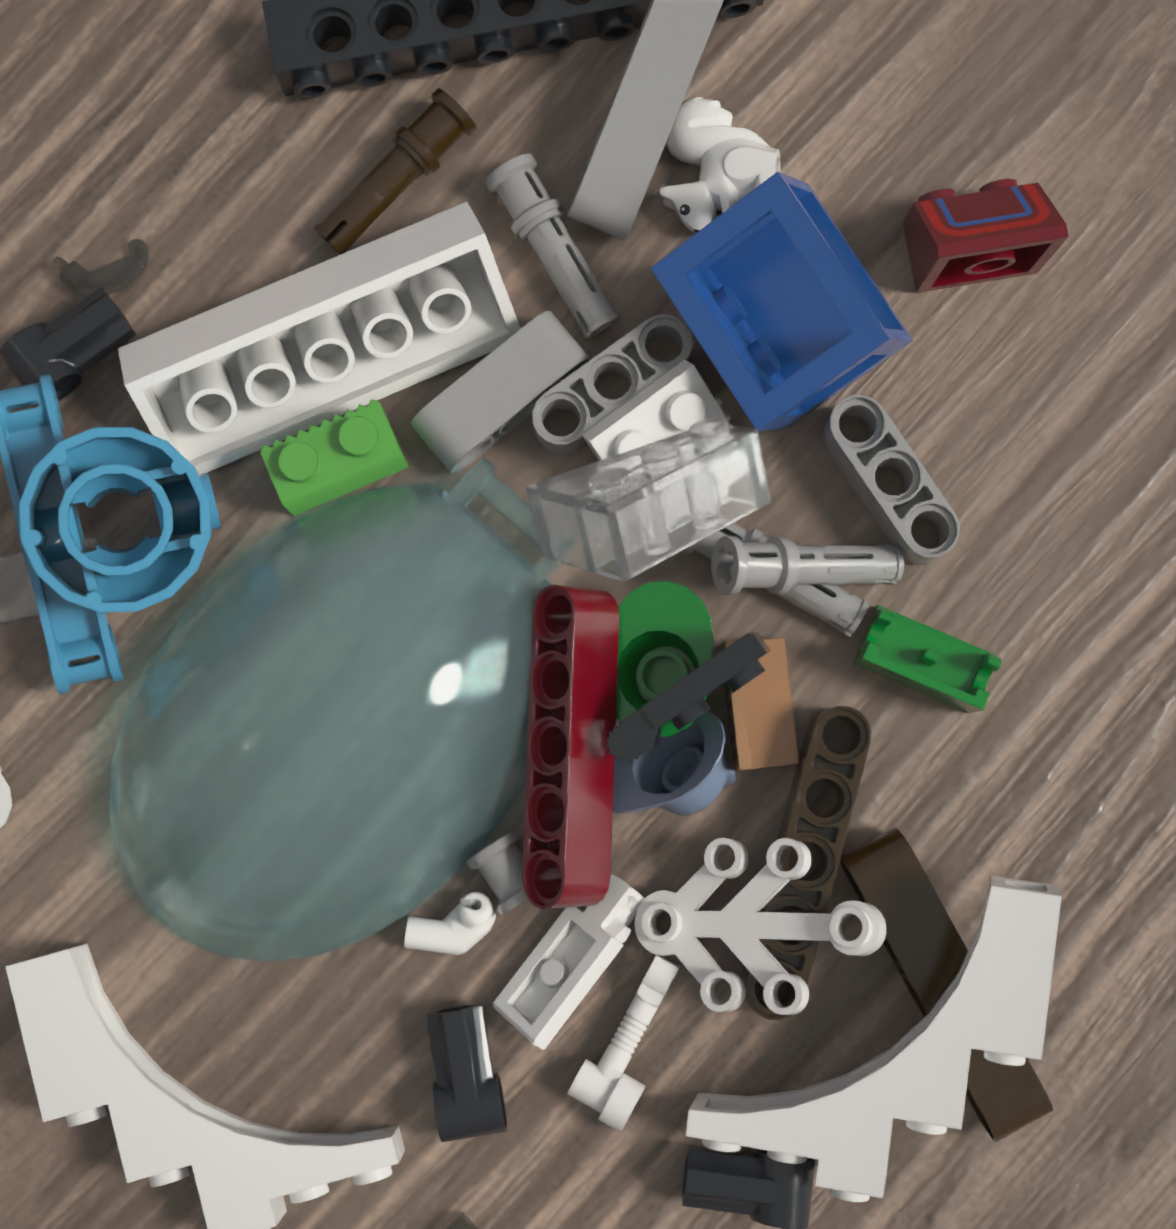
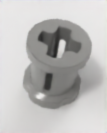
(502, 870)

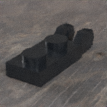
(685, 699)

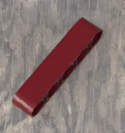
(566, 747)

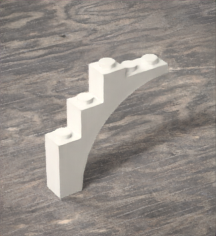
(847, 1121)
(240, 1167)

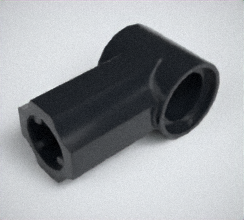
(68, 343)
(467, 1090)
(749, 1185)

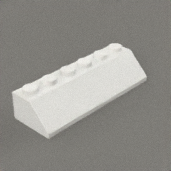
(322, 341)

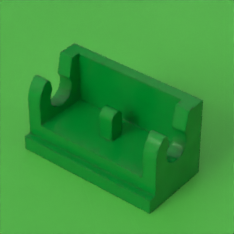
(927, 660)

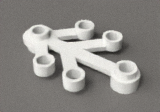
(742, 925)

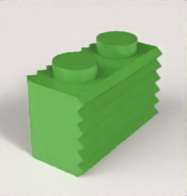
(334, 458)

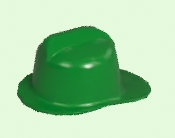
(661, 640)

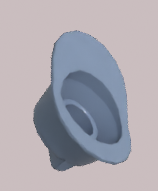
(678, 774)

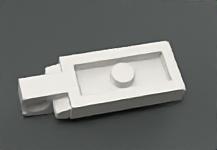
(567, 963)

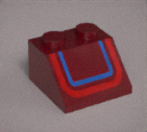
(981, 234)

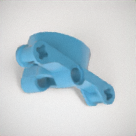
(75, 586)

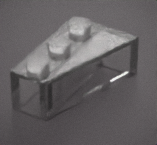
(650, 500)

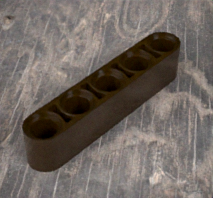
(825, 832)
(928, 959)

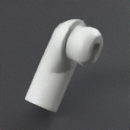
(457, 931)

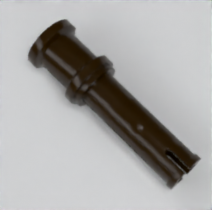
(415, 151)

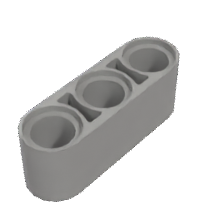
(625, 358)
(498, 392)
(889, 449)

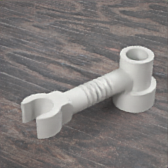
(606, 1085)

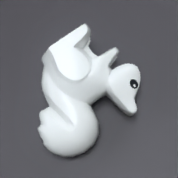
(729, 157)

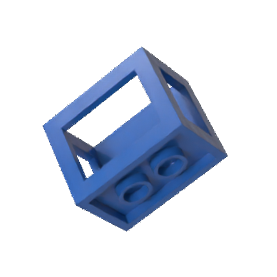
(780, 303)

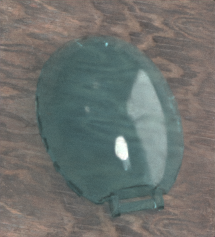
(332, 723)

